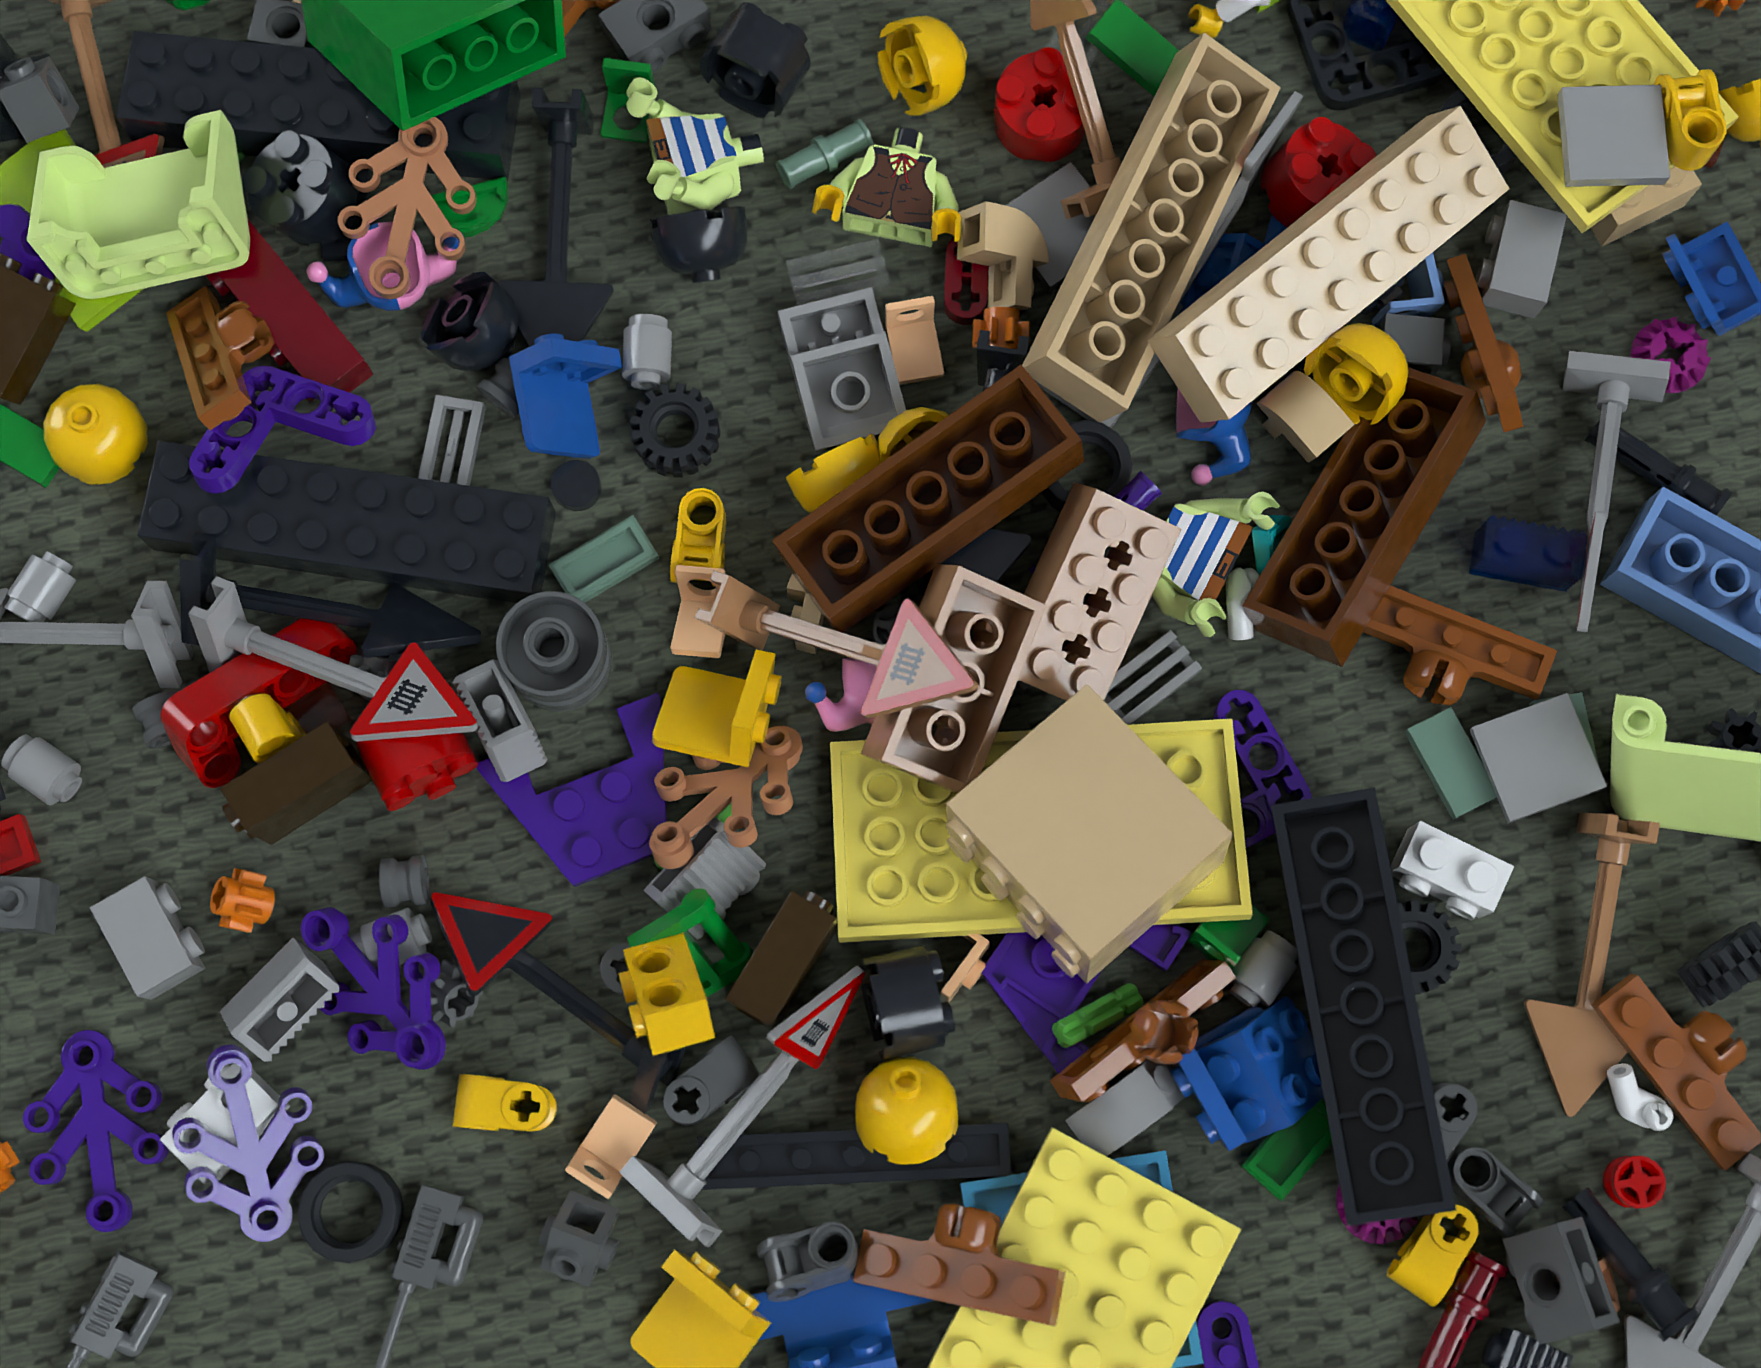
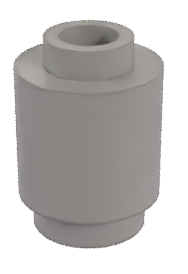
(647, 351)
(40, 588)
(42, 769)
(415, 944)
(1264, 970)

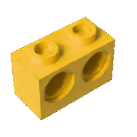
(667, 994)

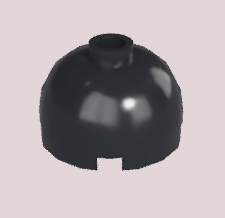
(700, 241)
(474, 325)

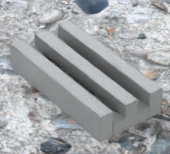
(459, 406)
(1180, 654)

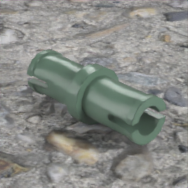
(824, 154)

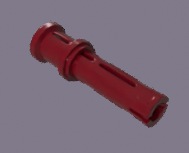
(1464, 1306)

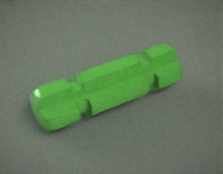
(1097, 1015)

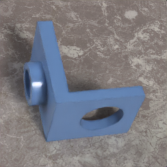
(1425, 288)

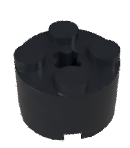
(756, 61)
(300, 189)
(905, 1001)

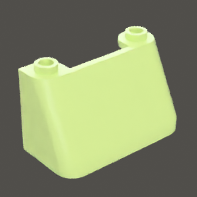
(144, 217)
(1679, 782)

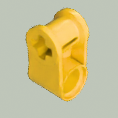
(1692, 109)
(697, 543)
(264, 726)
(495, 1103)
(1429, 1260)

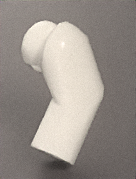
(1238, 586)

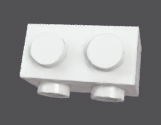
(1450, 871)
(215, 1116)

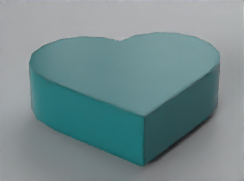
(1266, 541)

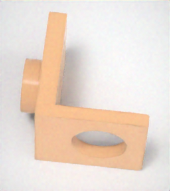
(913, 340)
(691, 635)
(969, 969)
(610, 1145)

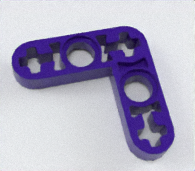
(280, 408)
(1260, 801)

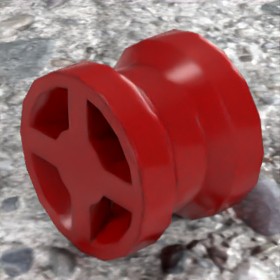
(1645, 1180)

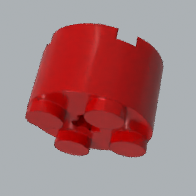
(1037, 108)
(1311, 167)
(416, 766)

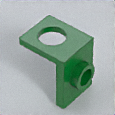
(618, 77)
(1227, 939)

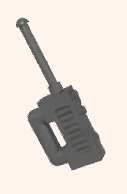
(418, 1250)
(98, 1326)

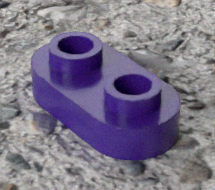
(1234, 1349)

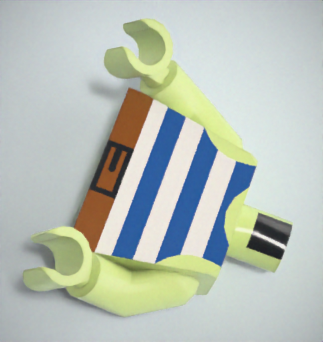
(691, 152)
(1205, 554)

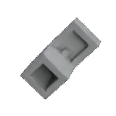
(1126, 1108)

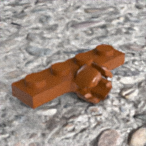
(212, 351)
(1489, 364)
(1457, 648)
(1153, 1032)
(1684, 1066)
(961, 1268)

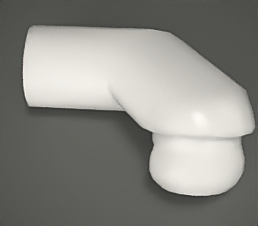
(1635, 1103)

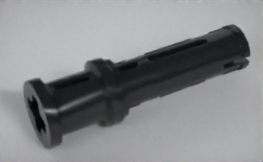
(1665, 473)
(1647, 1285)

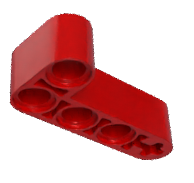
(200, 713)

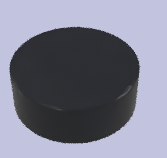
(576, 485)

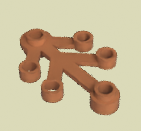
(408, 197)
(778, 754)

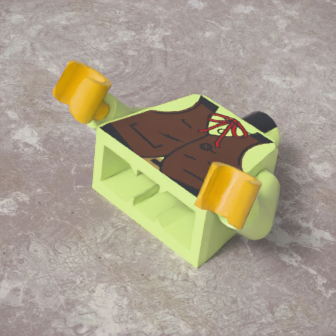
(893, 194)

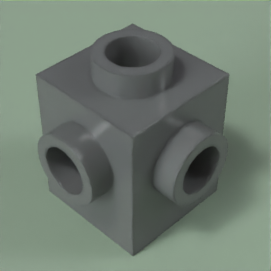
(579, 1239)

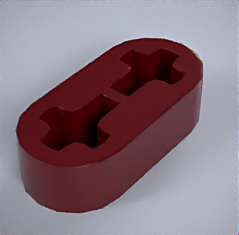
(952, 287)

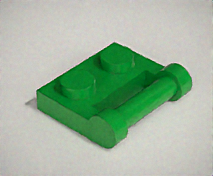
(696, 909)

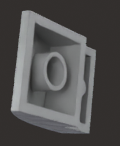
(842, 367)

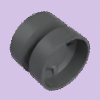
(554, 651)

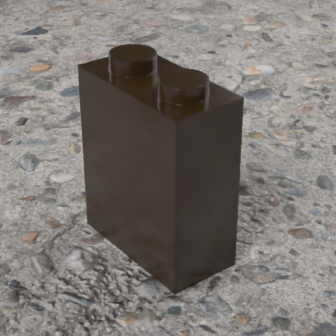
(29, 326)
(295, 785)
(784, 959)

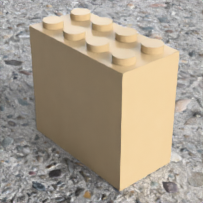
(1085, 834)

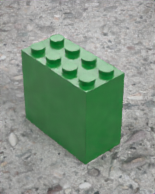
(434, 53)

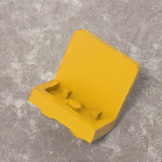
(718, 713)
(699, 1319)

